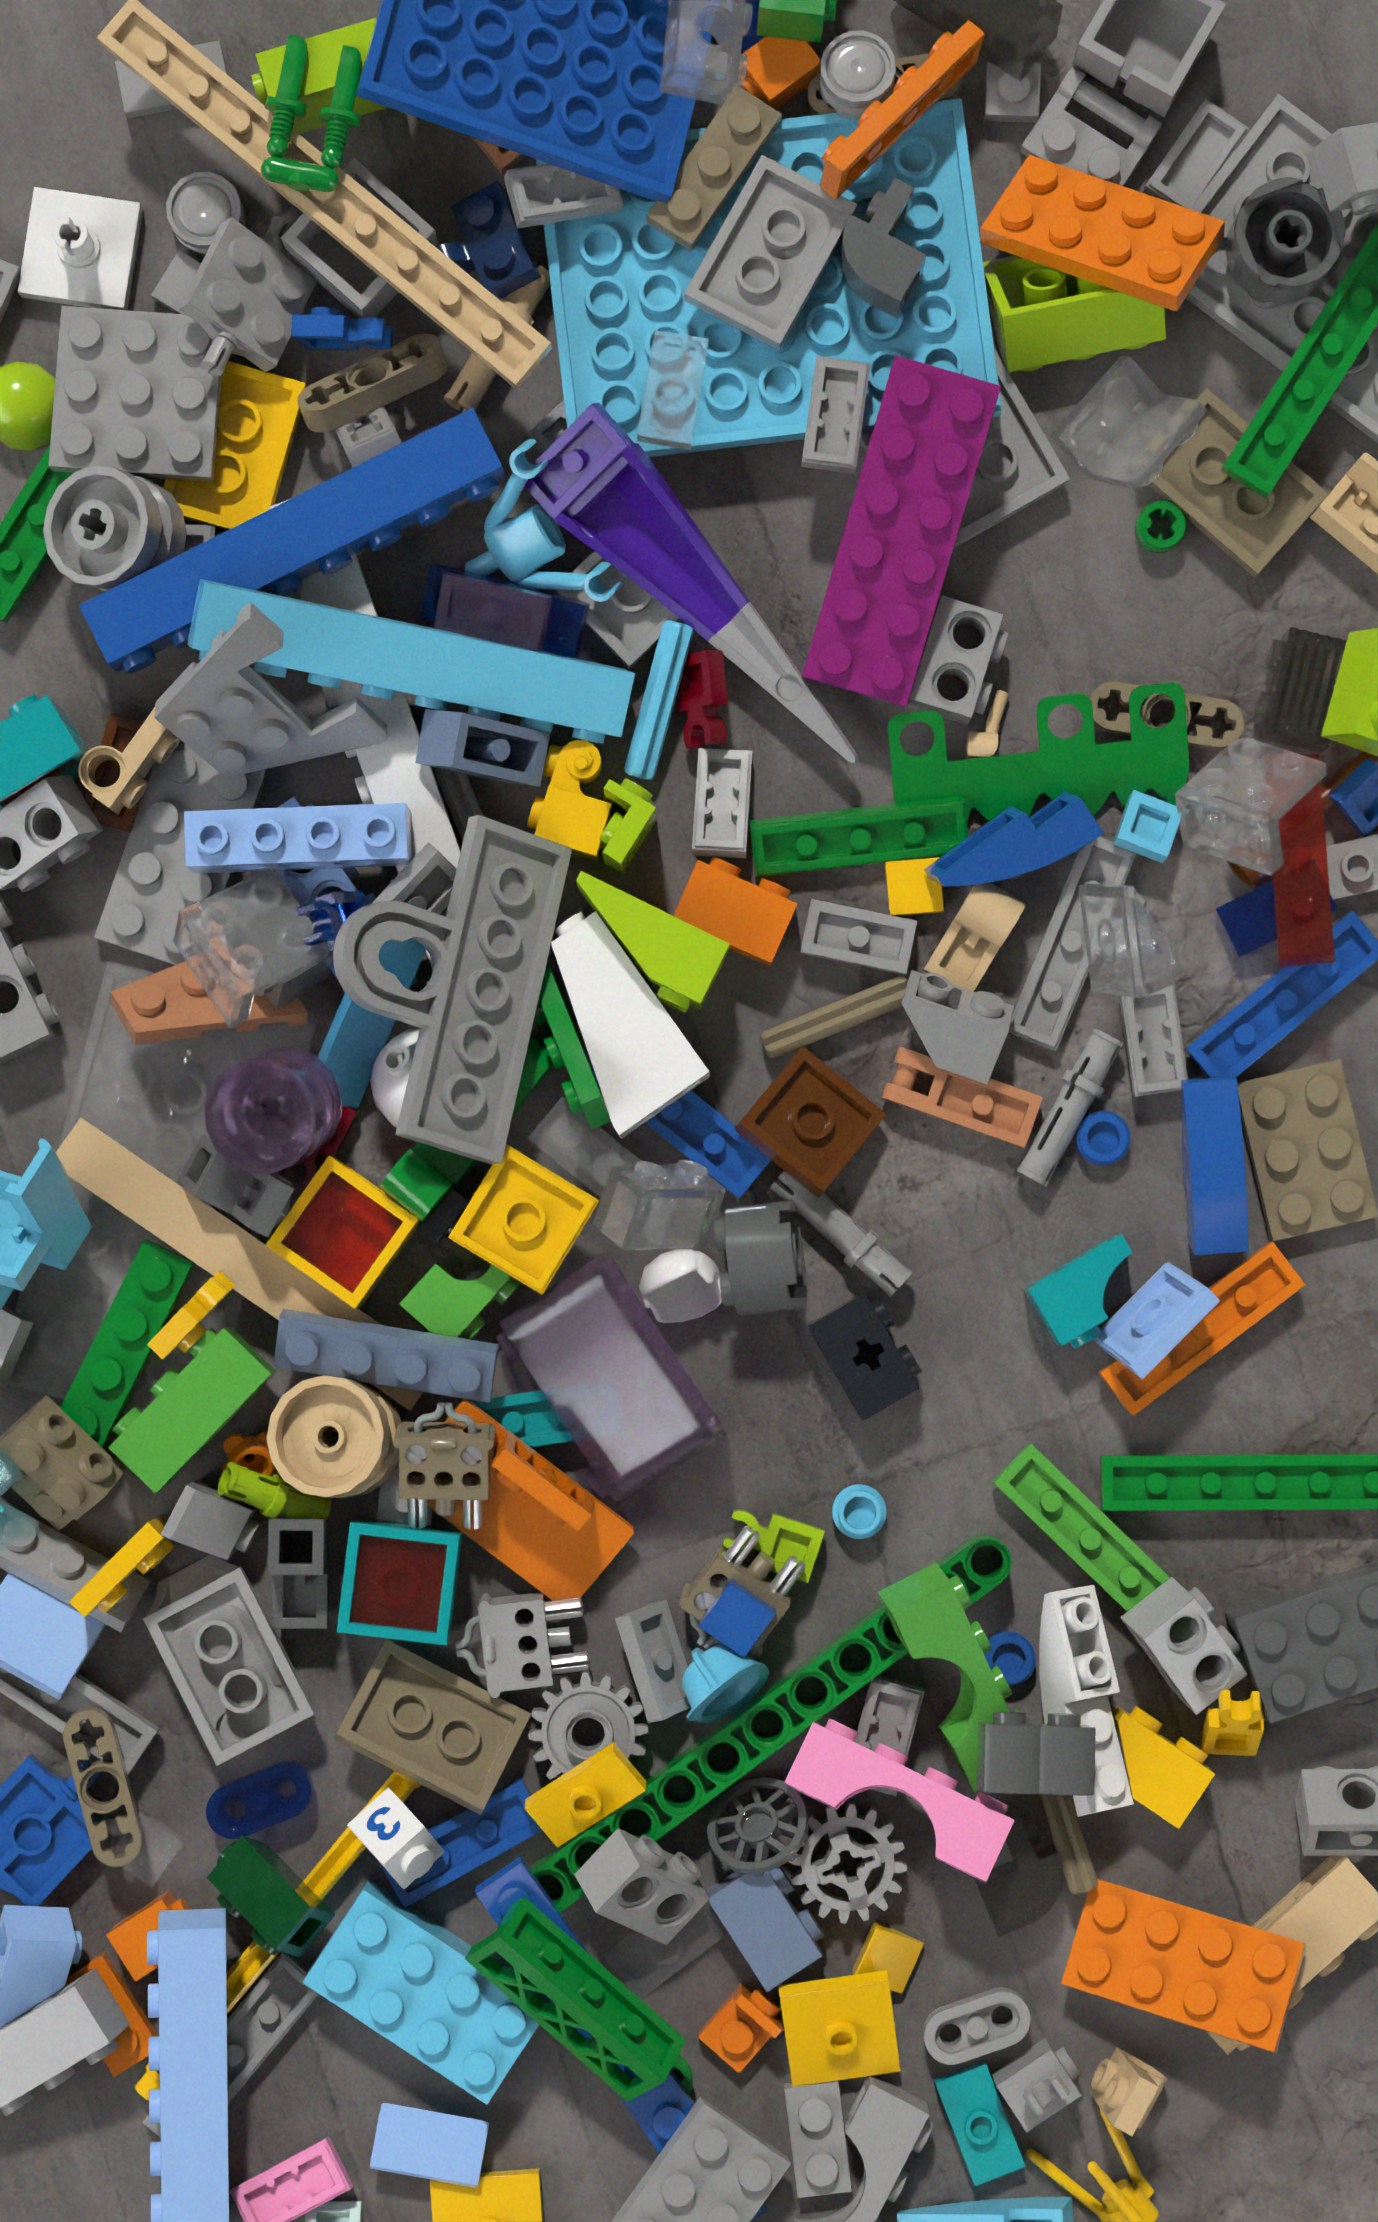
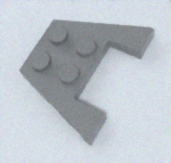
(242, 720)

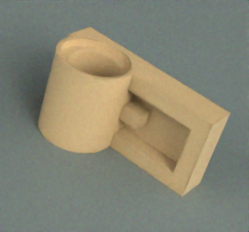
(149, 745)
(975, 935)
(1126, 2090)

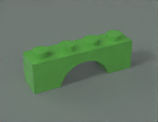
(932, 1623)

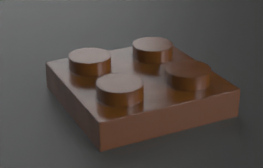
(810, 1121)

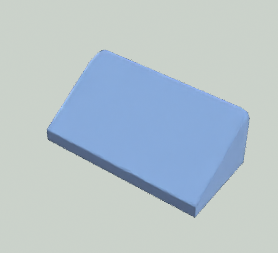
(429, 2145)

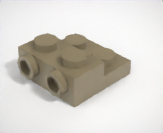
(58, 1463)

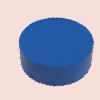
(1102, 1138)
(1012, 1655)

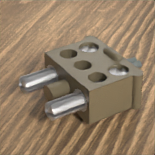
(449, 1448)
(706, 1587)

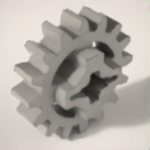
(872, 1853)

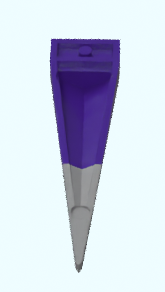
(625, 511)

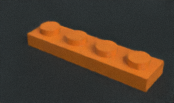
(912, 97)
(1244, 1297)

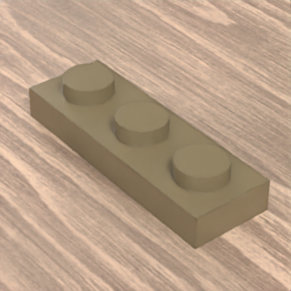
(715, 167)

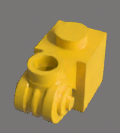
(565, 812)

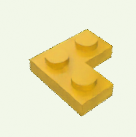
(141, 1552)

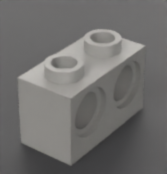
(945, 657)
(30, 825)
(1182, 1647)
(642, 1886)

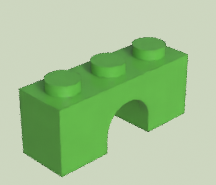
(454, 1305)

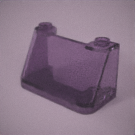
(611, 1378)

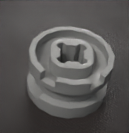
(856, 72)
(199, 207)

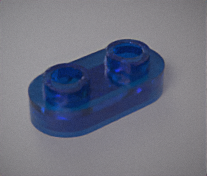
(261, 1800)

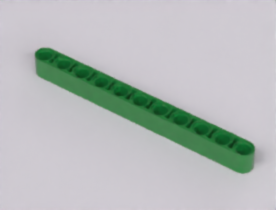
(779, 1697)

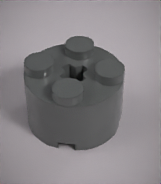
(1272, 269)
(762, 1258)

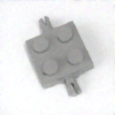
(247, 295)

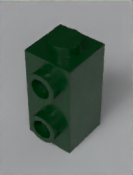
(269, 1896)

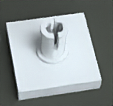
(80, 249)

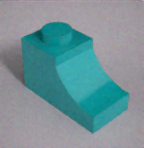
(1072, 1295)

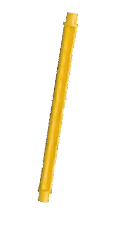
(320, 1881)

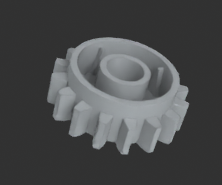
(582, 1701)

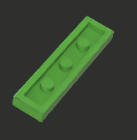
(1079, 1528)

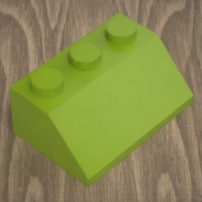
(1058, 317)

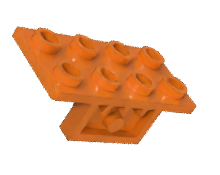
(540, 1518)

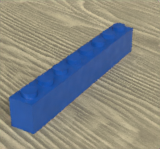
(300, 538)

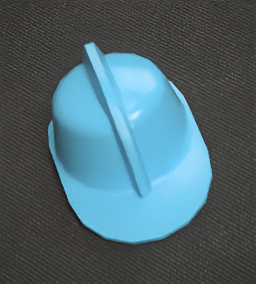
(720, 1682)

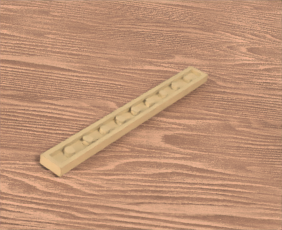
(346, 213)

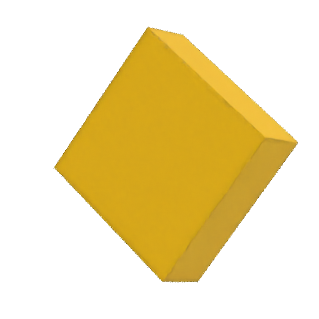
(911, 889)

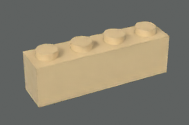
(1327, 1915)

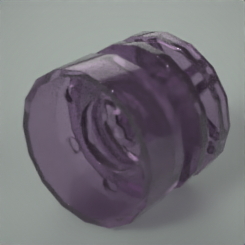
(245, 1114)

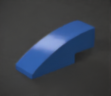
(1017, 843)
(1214, 1166)

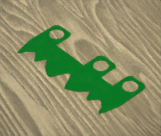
(1074, 765)

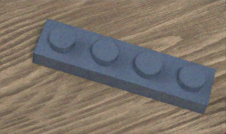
(386, 1355)

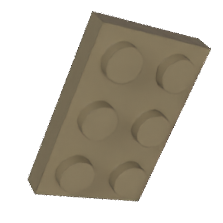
(1224, 509)
(1305, 1150)
(432, 1727)

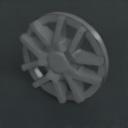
(758, 1826)

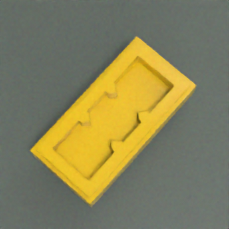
(585, 1794)

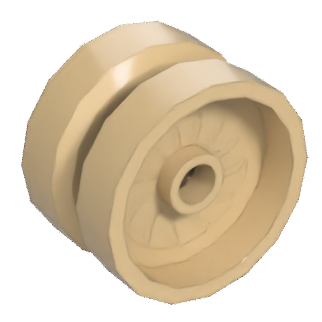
(303, 1437)

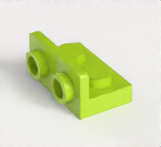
(626, 833)

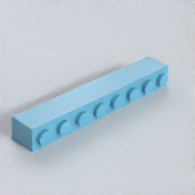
(424, 662)

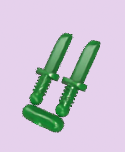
(285, 107)

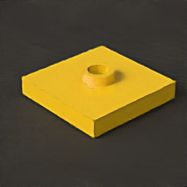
(524, 1219)
(839, 2028)
(499, 2198)

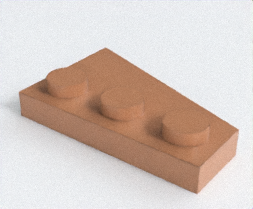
(177, 1007)

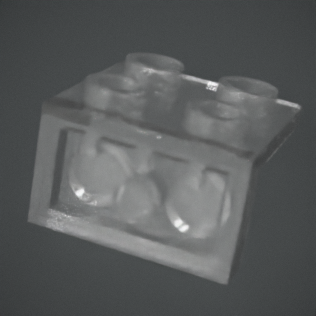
(1239, 798)
(245, 942)

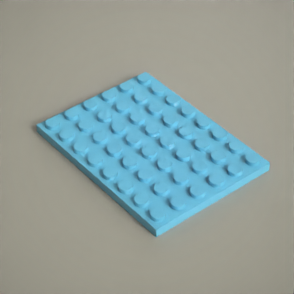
(625, 279)

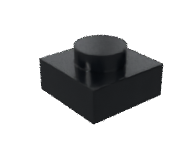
(444, 1217)

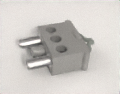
(506, 1654)

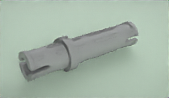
(1070, 1106)
(845, 1234)

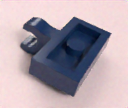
(491, 242)

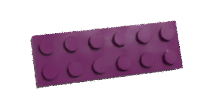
(901, 530)

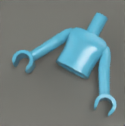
(530, 540)

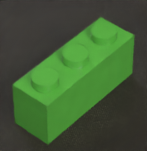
(190, 1407)

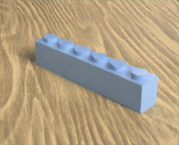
(191, 2066)

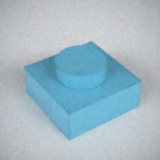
(1147, 826)

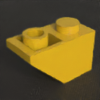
(1160, 1773)

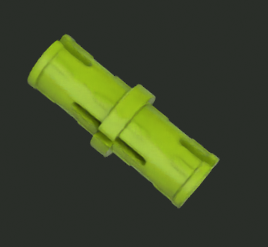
(270, 1494)

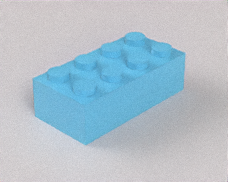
(420, 1992)

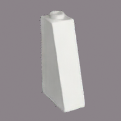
(629, 1035)

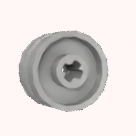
(111, 527)

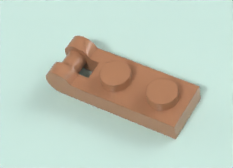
(988, 1109)

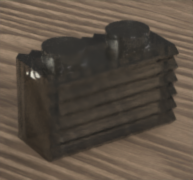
(1300, 689)

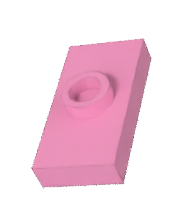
(293, 2185)

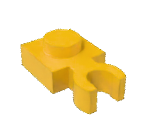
(186, 1324)
(1234, 1726)

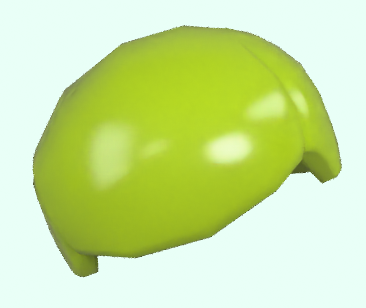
(25, 405)

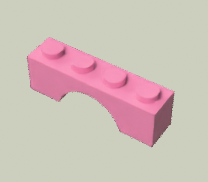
(836, 1768)

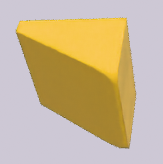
(888, 1951)

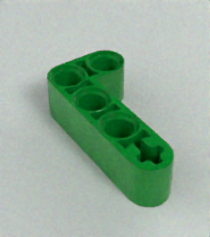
(429, 1173)

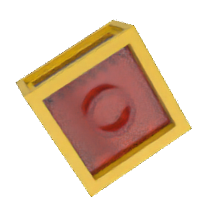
(343, 1232)

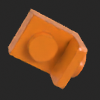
(742, 2026)

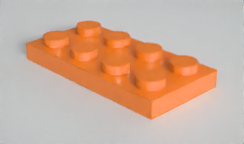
(1102, 232)
(1184, 1965)

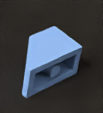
(34, 1956)

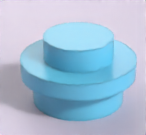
(859, 1511)

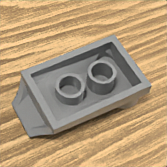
(226, 1658)

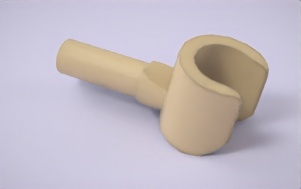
(986, 743)

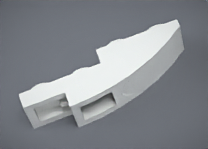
(1078, 1679)

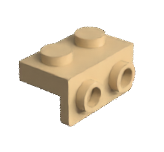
(1352, 511)

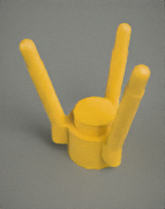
(1122, 2200)

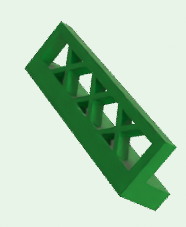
(583, 1997)

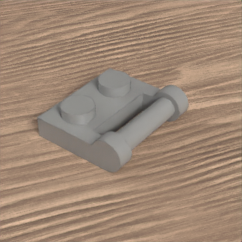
(1078, 146)

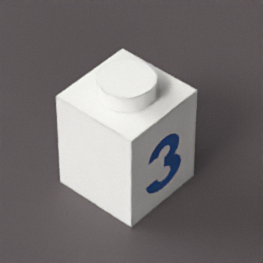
(396, 1838)

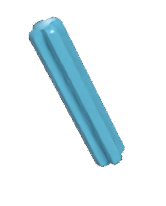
(658, 699)

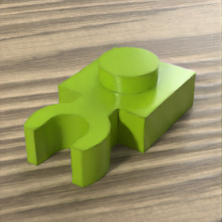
(783, 1539)

